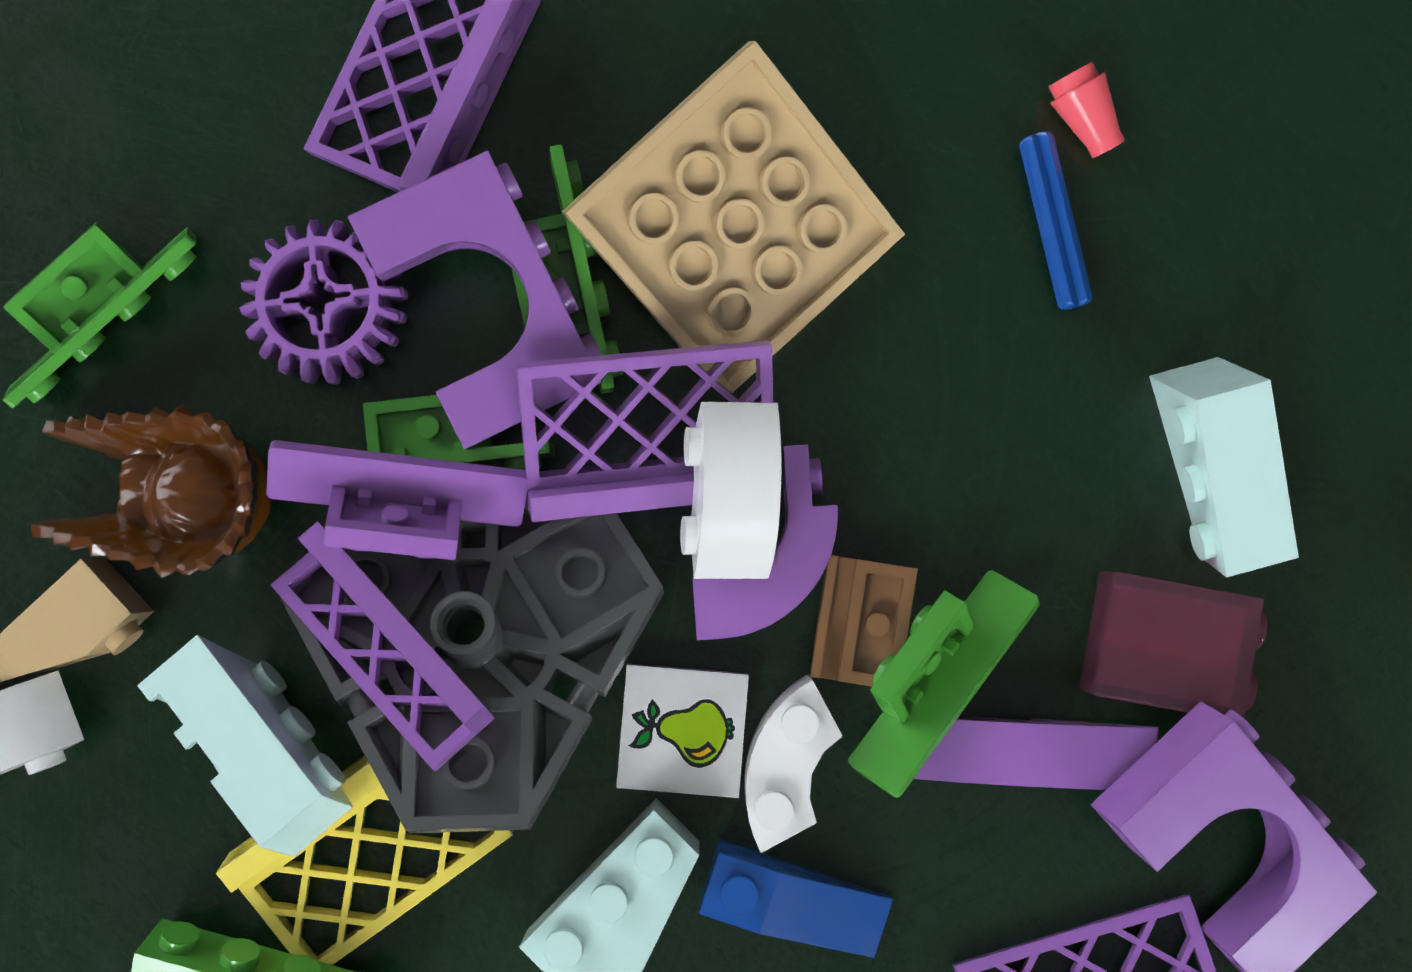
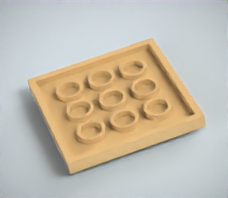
(735, 215)

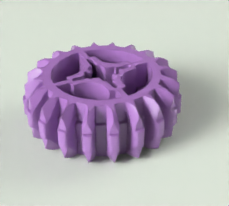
(274, 303)

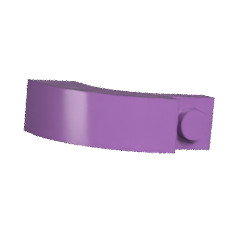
(746, 605)

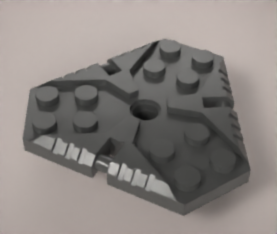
(552, 604)

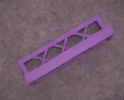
(389, 623)

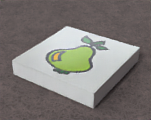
(682, 730)

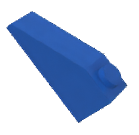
(792, 901)

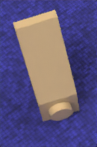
(74, 620)

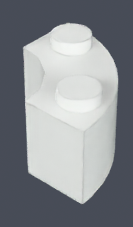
(734, 490)
(36, 724)
(782, 763)

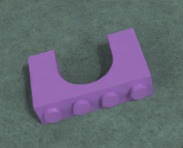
(476, 210)
(1305, 877)

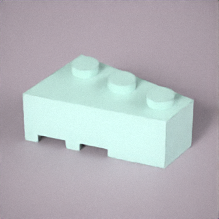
(1228, 464)
(255, 740)
(619, 902)

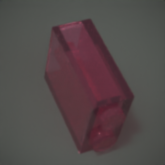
(1172, 644)

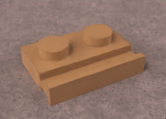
(861, 618)

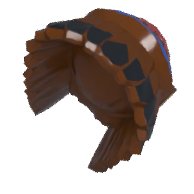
(183, 491)

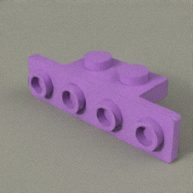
(394, 499)

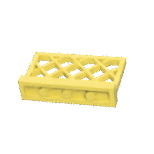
(252, 864)

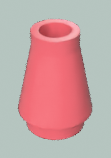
(1088, 109)

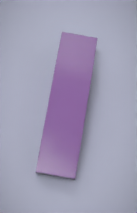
(1037, 752)

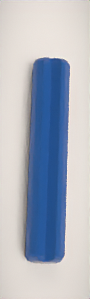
(1055, 220)

